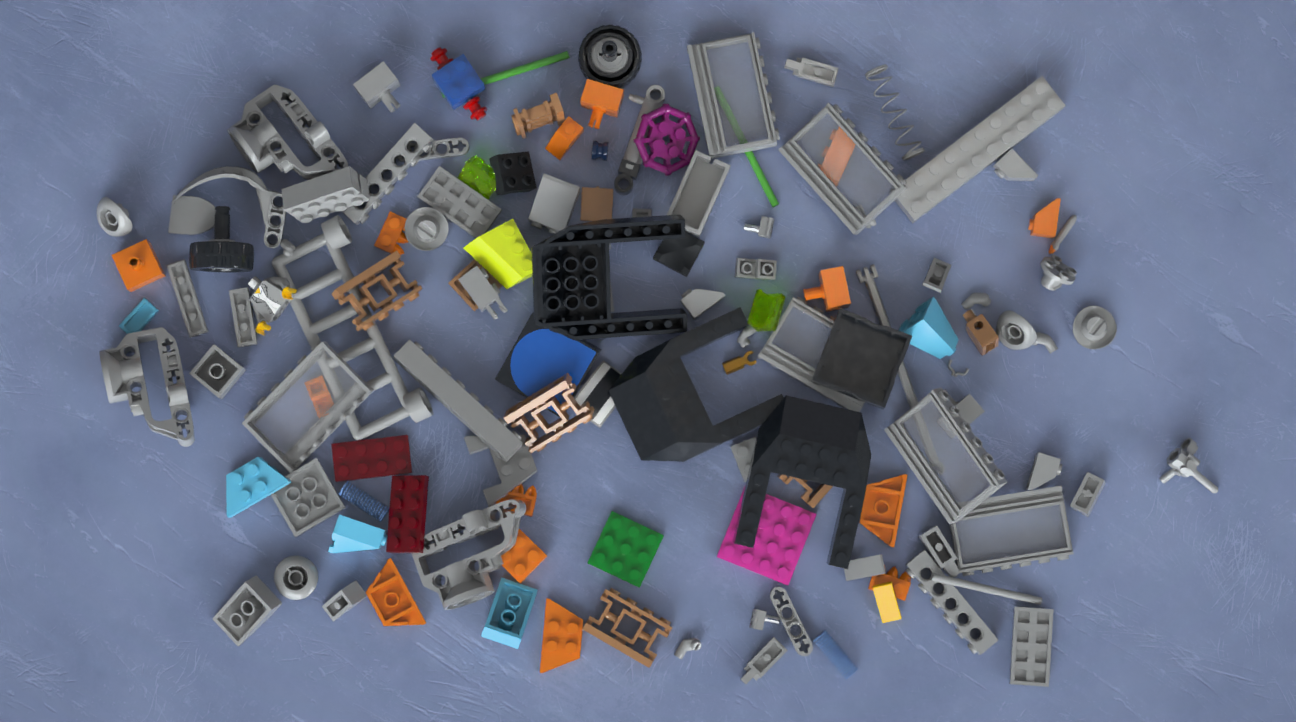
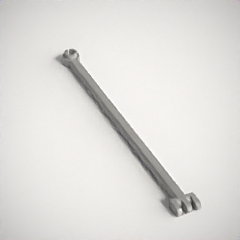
(883, 320)

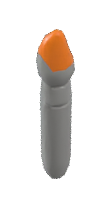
(1062, 234)

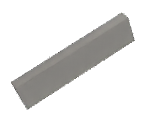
(187, 298)

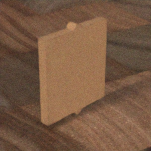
(596, 204)

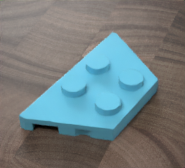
(252, 484)

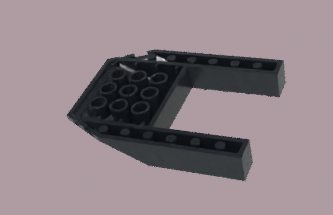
(574, 280)
(663, 405)
(812, 445)

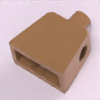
(984, 338)

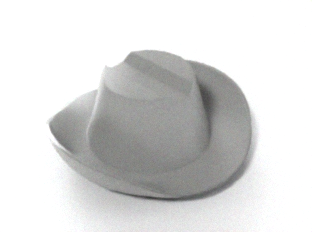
(113, 218)
(426, 228)
(1094, 327)
(1015, 331)
(296, 577)

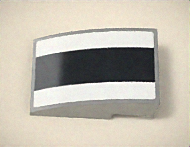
(597, 394)

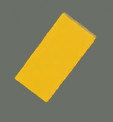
(887, 602)

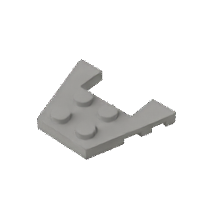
(511, 473)

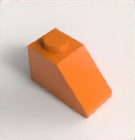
(564, 138)
(1045, 221)

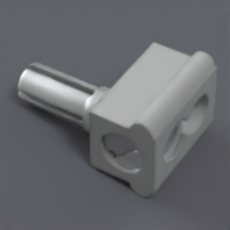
(764, 229)
(759, 617)

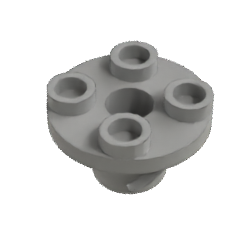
(1056, 273)

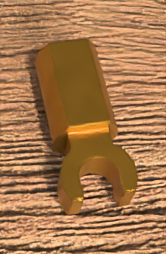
(737, 363)

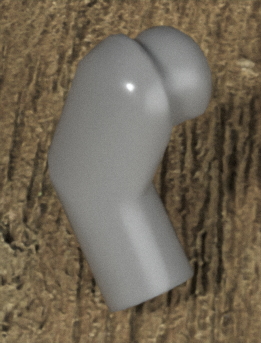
(976, 298)
(743, 337)

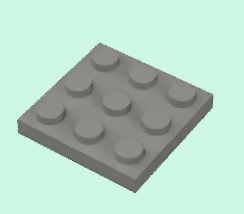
(308, 498)

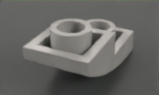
(755, 269)
(865, 567)

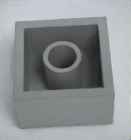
(217, 371)

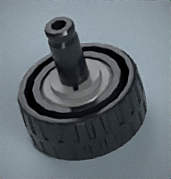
(610, 56)
(221, 253)

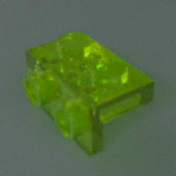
(479, 176)
(766, 311)

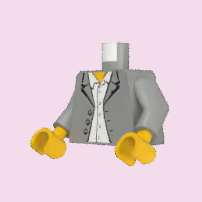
(270, 300)

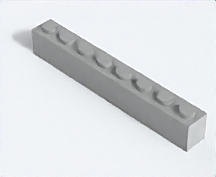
(458, 400)

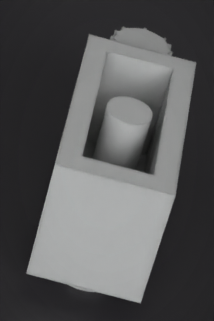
(481, 291)
(940, 550)

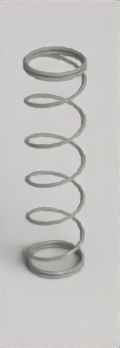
(910, 154)

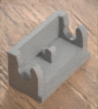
(1087, 494)

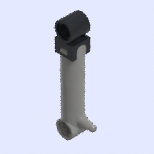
(632, 160)

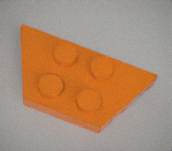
(883, 508)
(393, 599)
(560, 637)

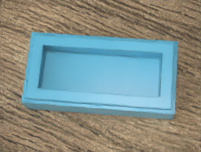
(139, 317)

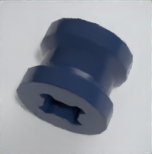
(600, 150)

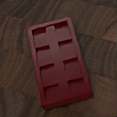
(371, 458)
(407, 514)

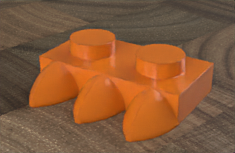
(392, 234)
(528, 498)
(900, 585)

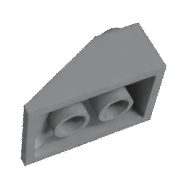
(247, 610)

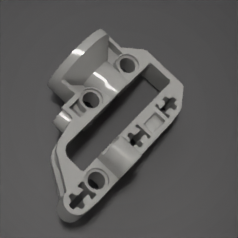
(261, 138)
(125, 373)
(463, 582)

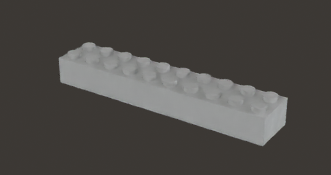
(979, 148)

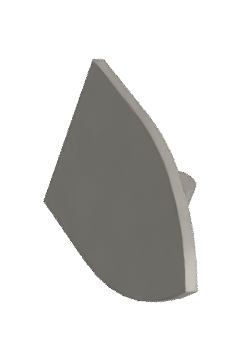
(191, 216)

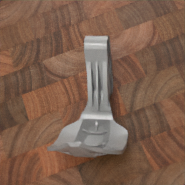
(265, 196)

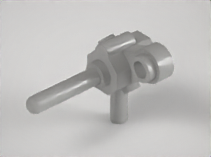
(1185, 465)

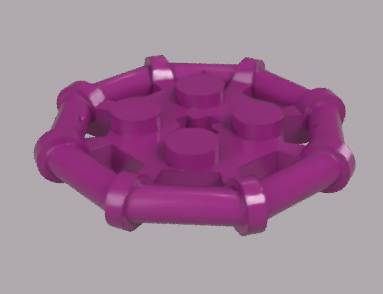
(657, 144)

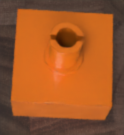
(602, 100)
(138, 265)
(832, 289)

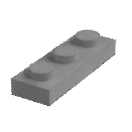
(243, 317)

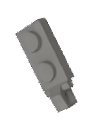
(813, 71)
(764, 660)

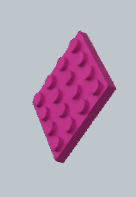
(778, 540)

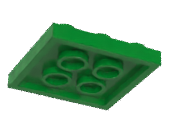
(625, 549)

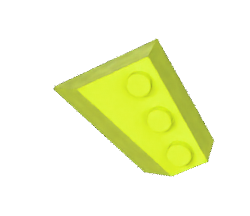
(503, 254)

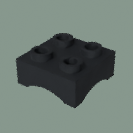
(513, 173)
(679, 253)

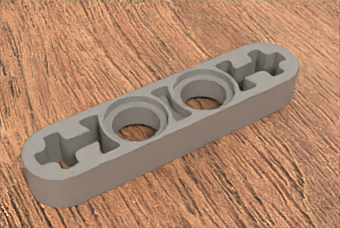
(433, 154)
(794, 619)

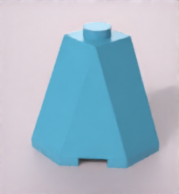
(931, 330)
(354, 535)

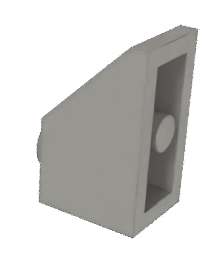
(1014, 168)
(700, 300)
(1043, 470)
(344, 600)

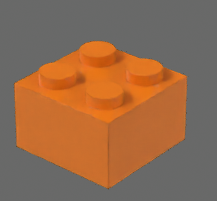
(523, 557)

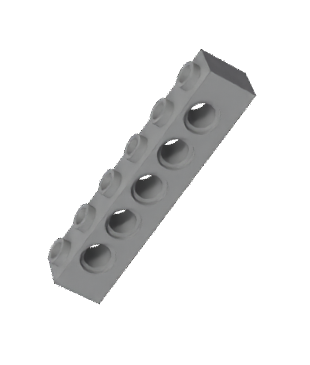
(414, 134)
(986, 637)

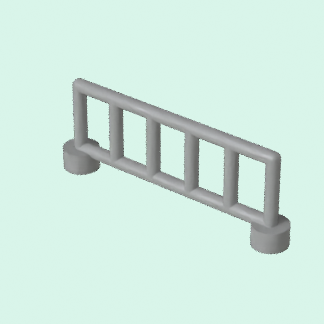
(335, 237)

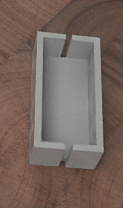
(699, 192)
(325, 194)

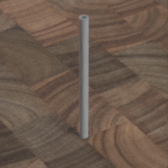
(986, 588)

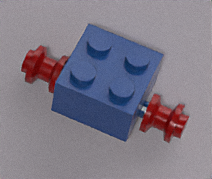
(458, 82)

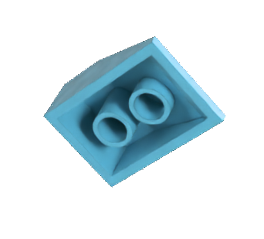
(509, 613)

